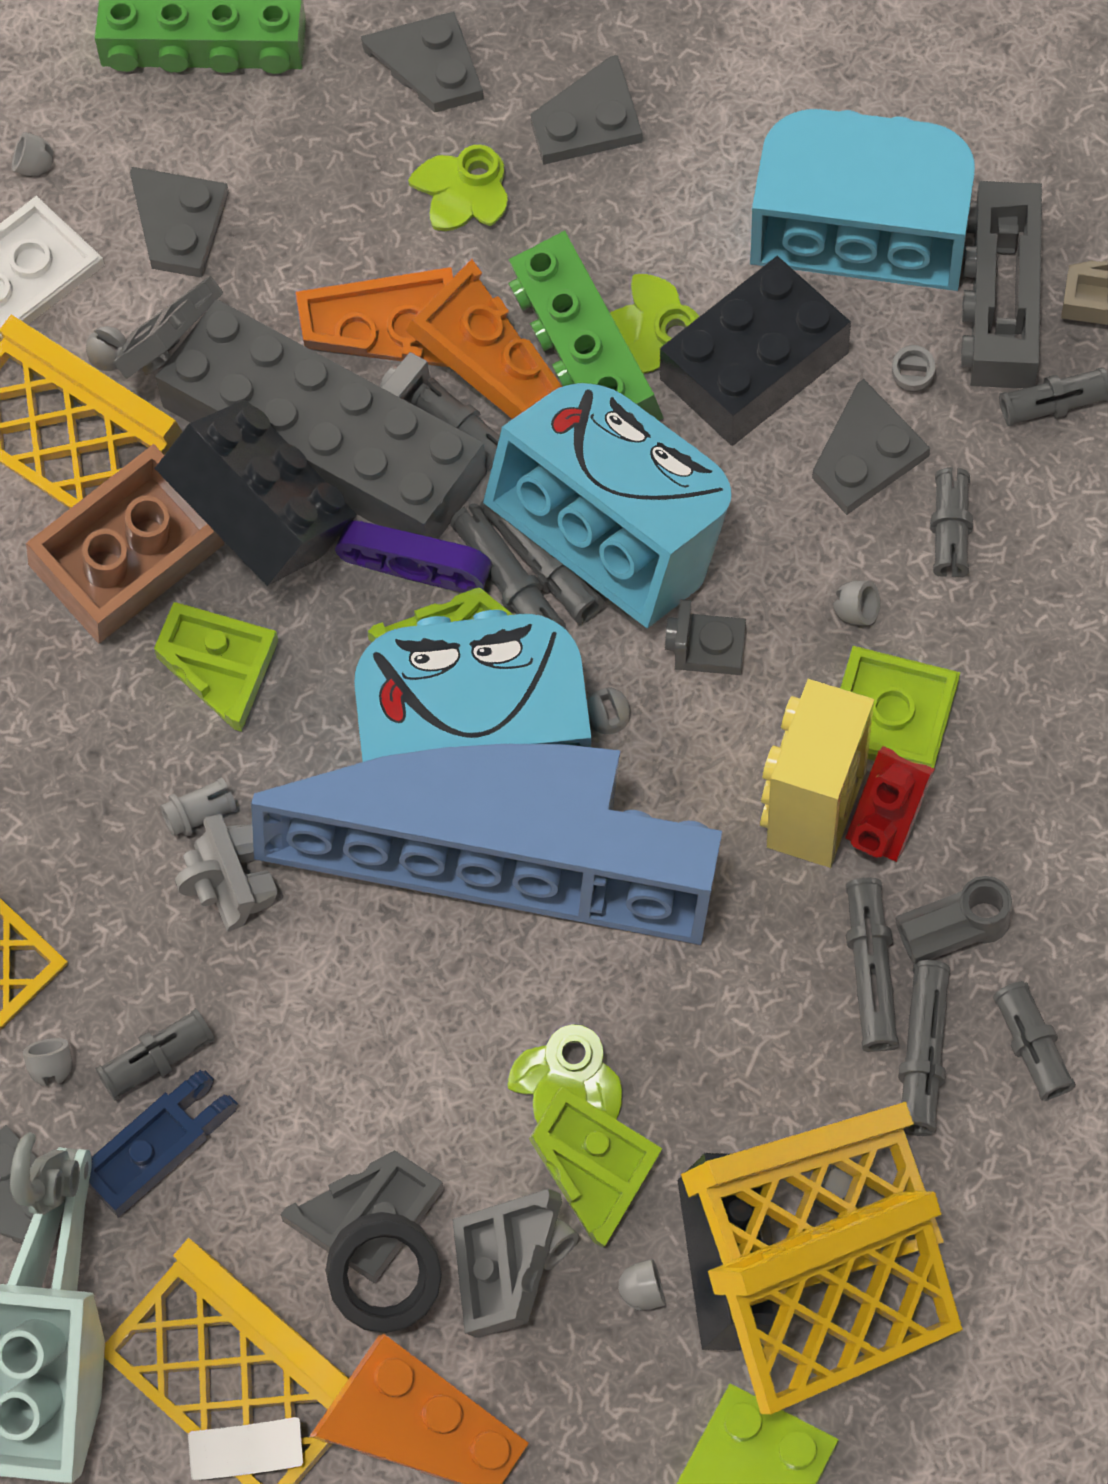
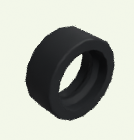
(395, 1316)

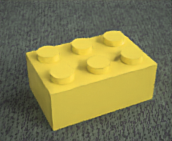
(816, 771)

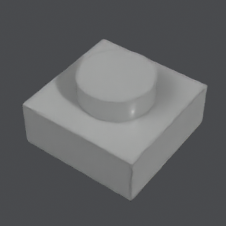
(407, 377)

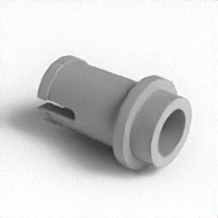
(191, 809)

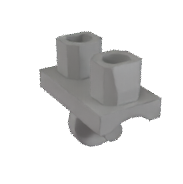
(217, 875)

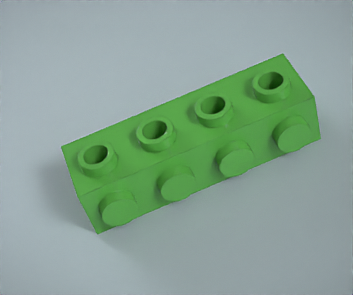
(201, 34)
(576, 322)

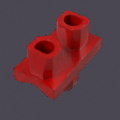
(889, 805)

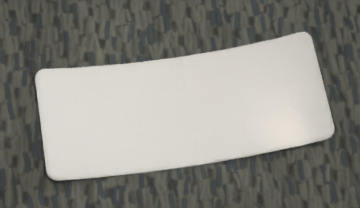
(245, 1449)

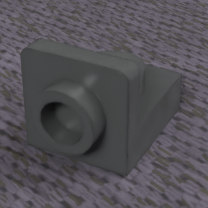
(705, 641)

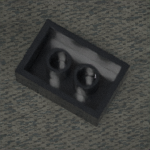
(754, 350)
(255, 491)

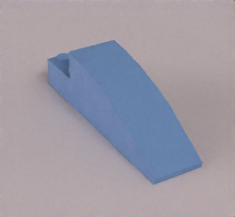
(499, 830)

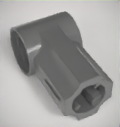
(951, 923)

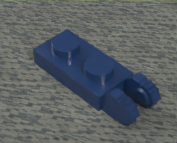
(155, 1143)

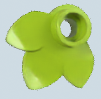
(460, 194)
(650, 317)
(544, 1071)

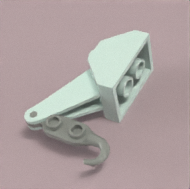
(49, 1336)

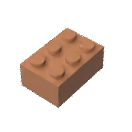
(121, 547)

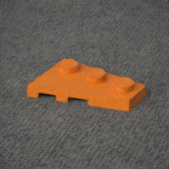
(370, 315)
(481, 345)
(418, 1420)

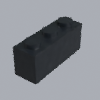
(713, 1311)

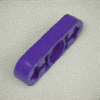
(413, 556)

